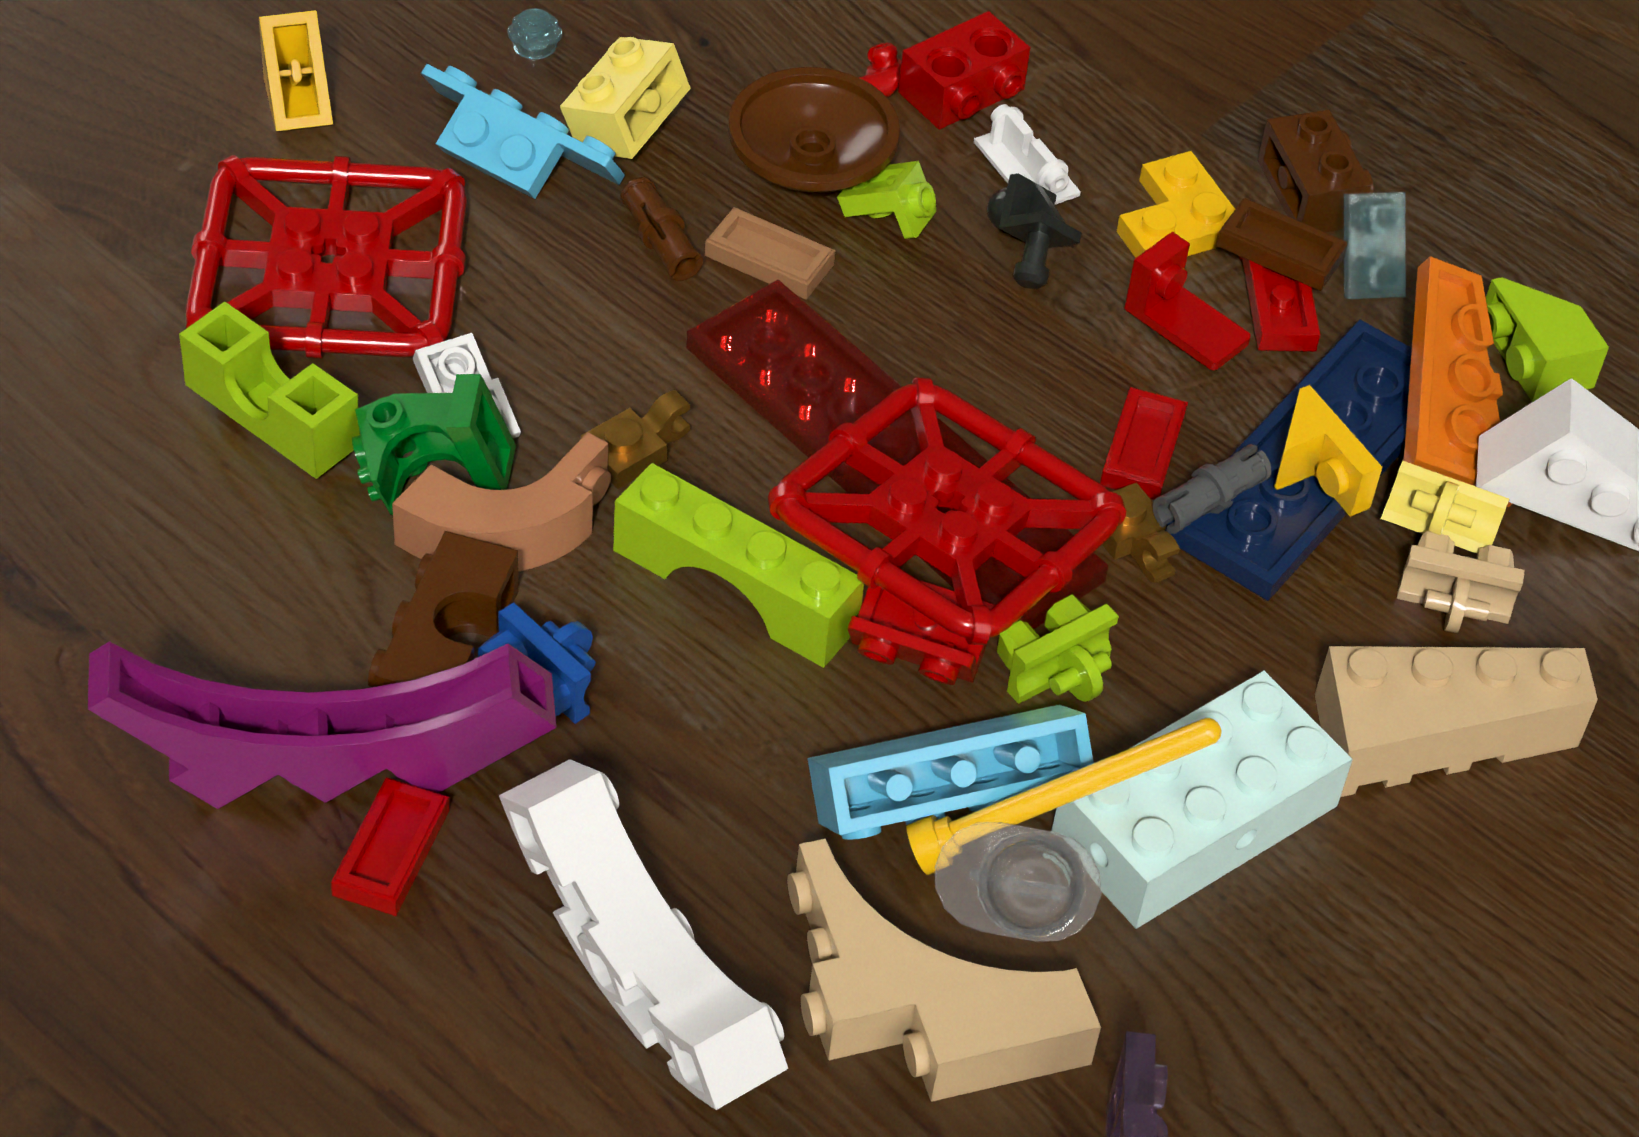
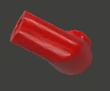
(884, 68)

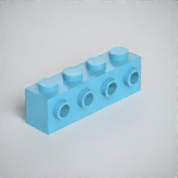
(946, 769)

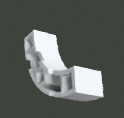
(635, 943)

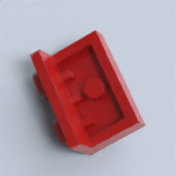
(894, 630)

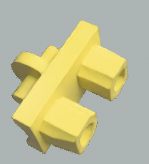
(1444, 506)

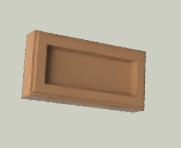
(769, 252)

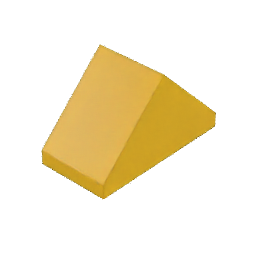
(294, 71)

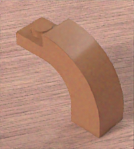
(536, 519)

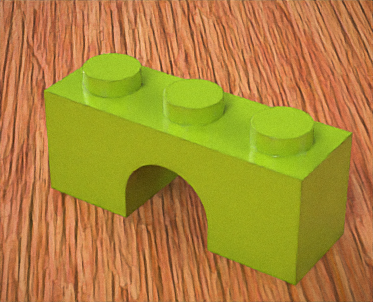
(300, 417)

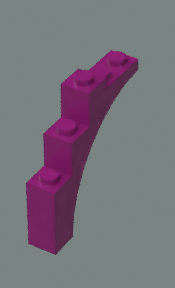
(324, 742)

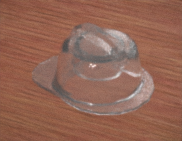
(1017, 881)

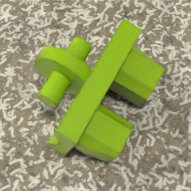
(1063, 659)

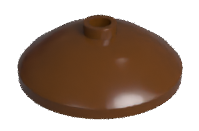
(813, 129)

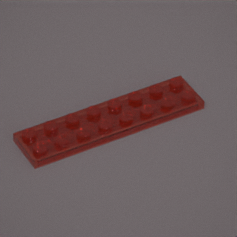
(815, 379)

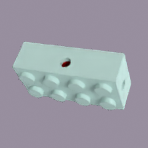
(1211, 809)

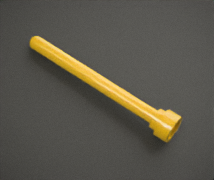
(930, 833)

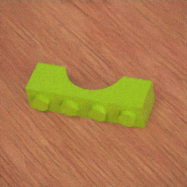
(796, 591)

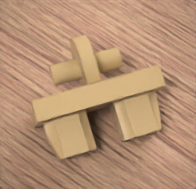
(1460, 584)

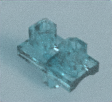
(1376, 245)

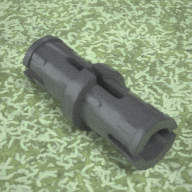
(1211, 488)

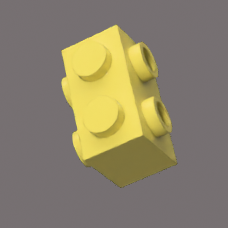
(627, 95)

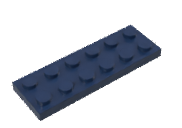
(1275, 530)

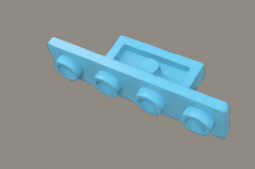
(508, 143)

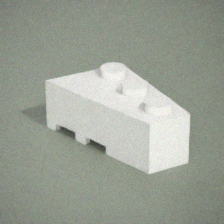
(1568, 462)

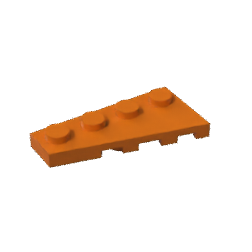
(1450, 372)

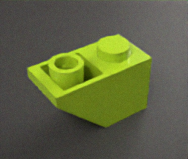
(1543, 338)

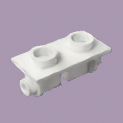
(1015, 150)

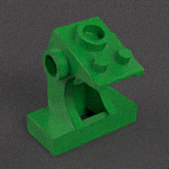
(436, 427)

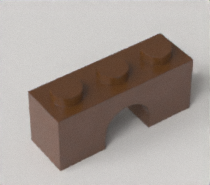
(454, 594)

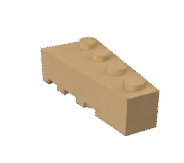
(1450, 707)

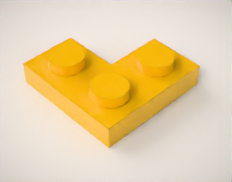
(1185, 203)

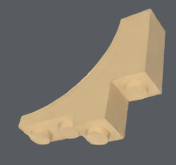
(956, 1019)

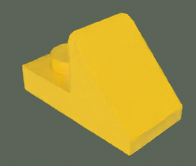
(1327, 449)

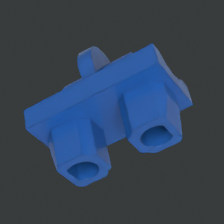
(555, 649)

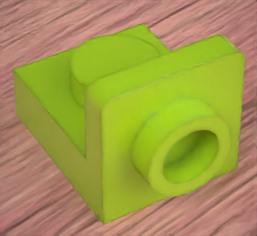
(896, 189)

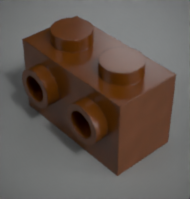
(1312, 168)

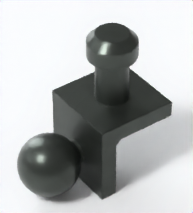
(1031, 216)

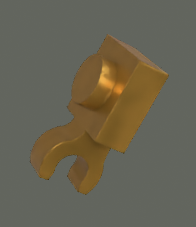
(642, 441)
(1142, 536)

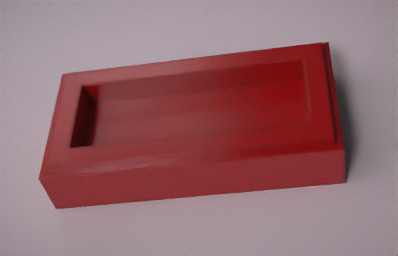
(1144, 442)
(390, 846)

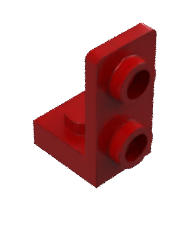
(1178, 315)

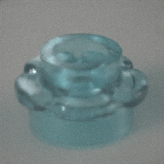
(534, 33)

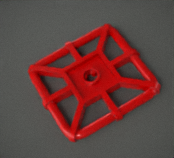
(357, 239)
(955, 541)

